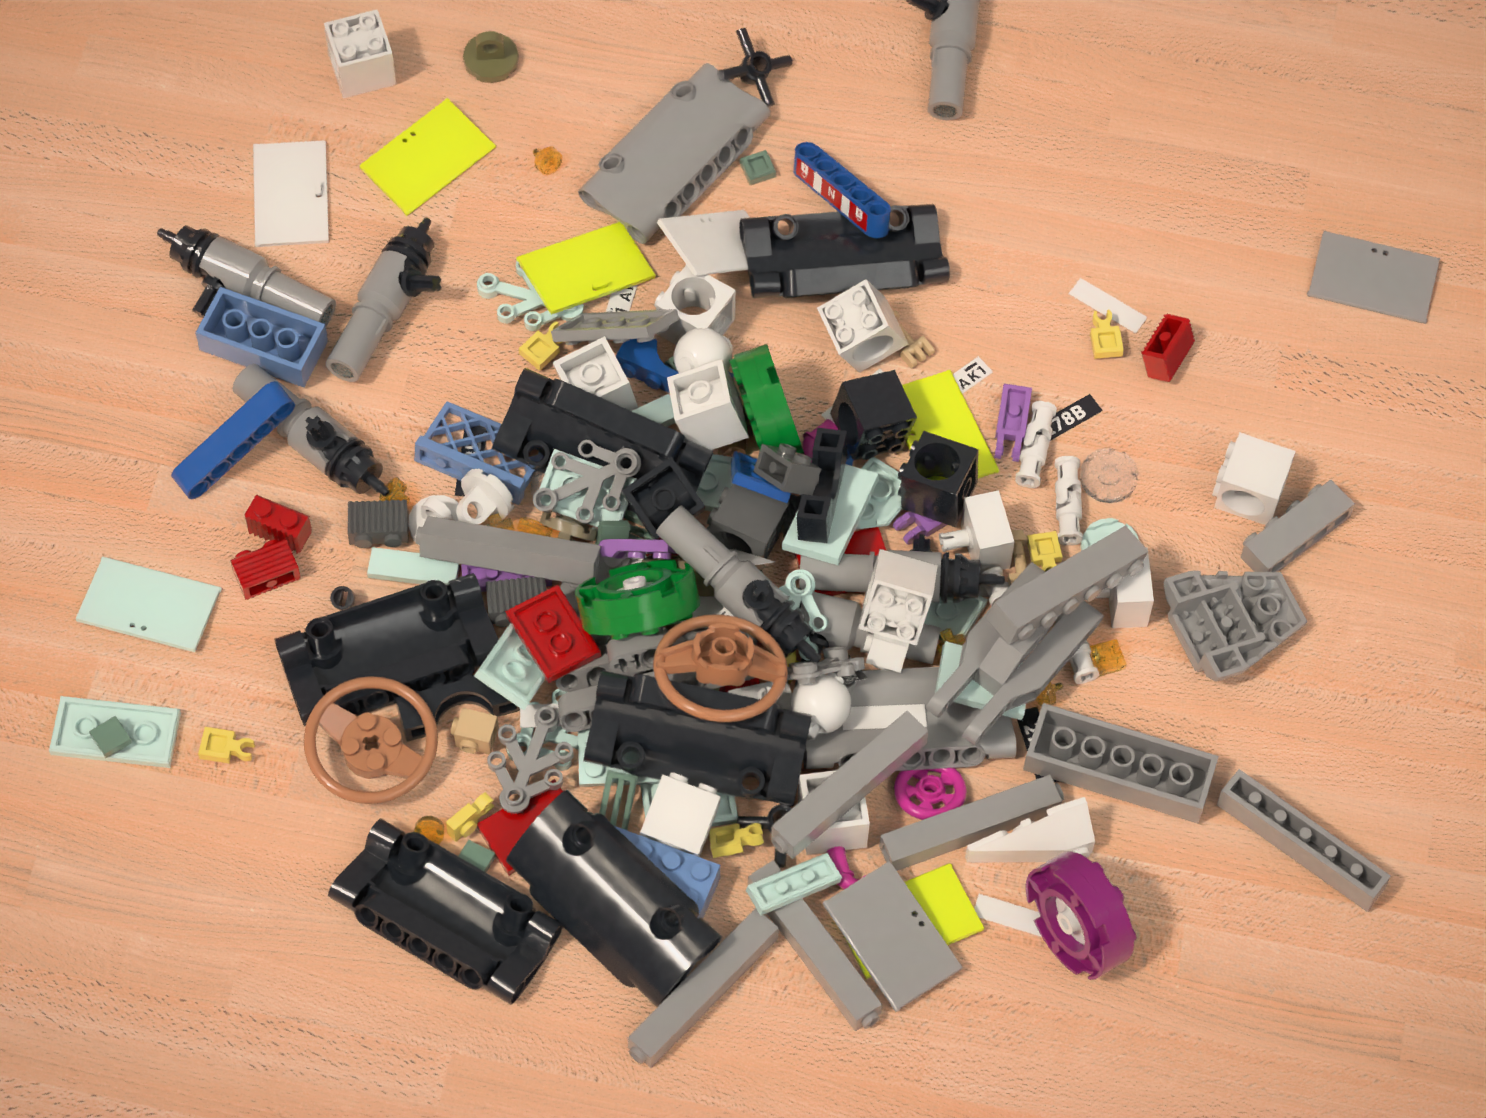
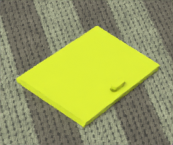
(421, 165)
(574, 268)
(945, 413)
(944, 904)

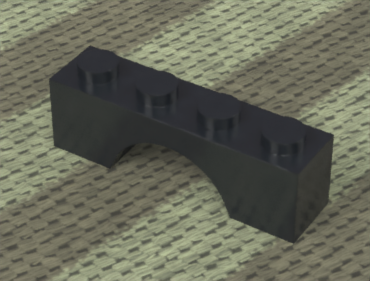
(817, 510)
(445, 696)

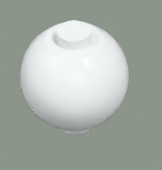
(701, 348)
(824, 700)

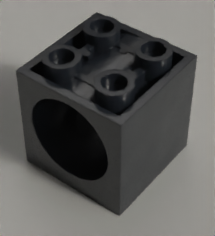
(873, 414)
(659, 494)
(938, 498)

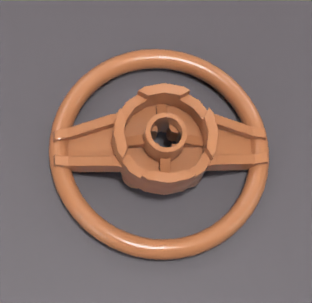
(720, 658)
(356, 732)

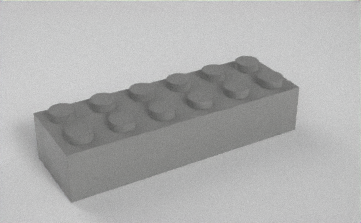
(1120, 763)

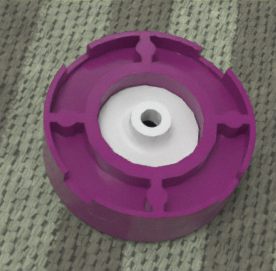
(1081, 914)

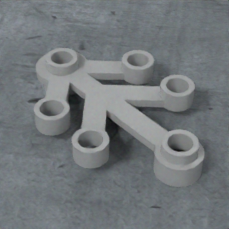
(591, 478)
(834, 661)
(529, 764)

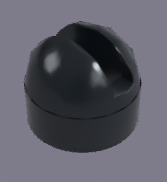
(337, 597)

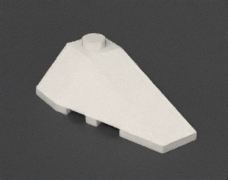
(1064, 829)

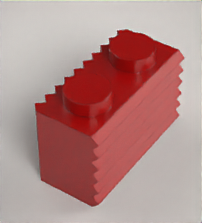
(1168, 347)
(277, 522)
(265, 568)

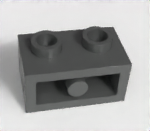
(787, 469)

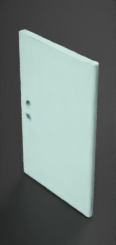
(154, 602)

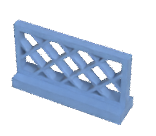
(453, 463)

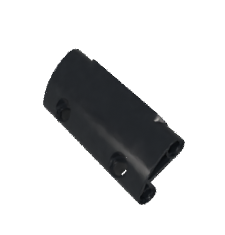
(408, 636)
(612, 898)
(446, 912)

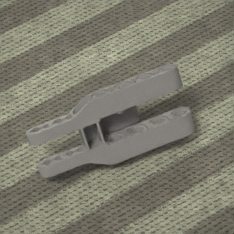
(621, 656)
(996, 663)

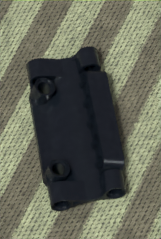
(832, 255)
(561, 416)
(639, 718)

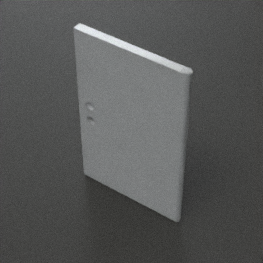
(1372, 281)
(891, 941)

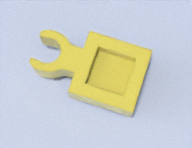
(1105, 339)
(540, 348)
(1044, 549)
(221, 744)
(466, 819)
(731, 839)

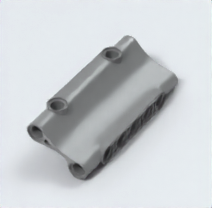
(674, 152)
(945, 742)

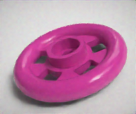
(949, 776)

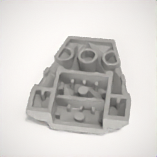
(1230, 619)

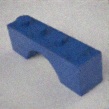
(642, 362)

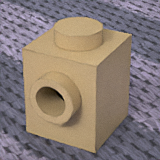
(475, 731)

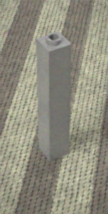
(508, 550)
(848, 785)
(970, 823)
(824, 958)
(702, 988)

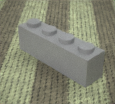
(1297, 529)

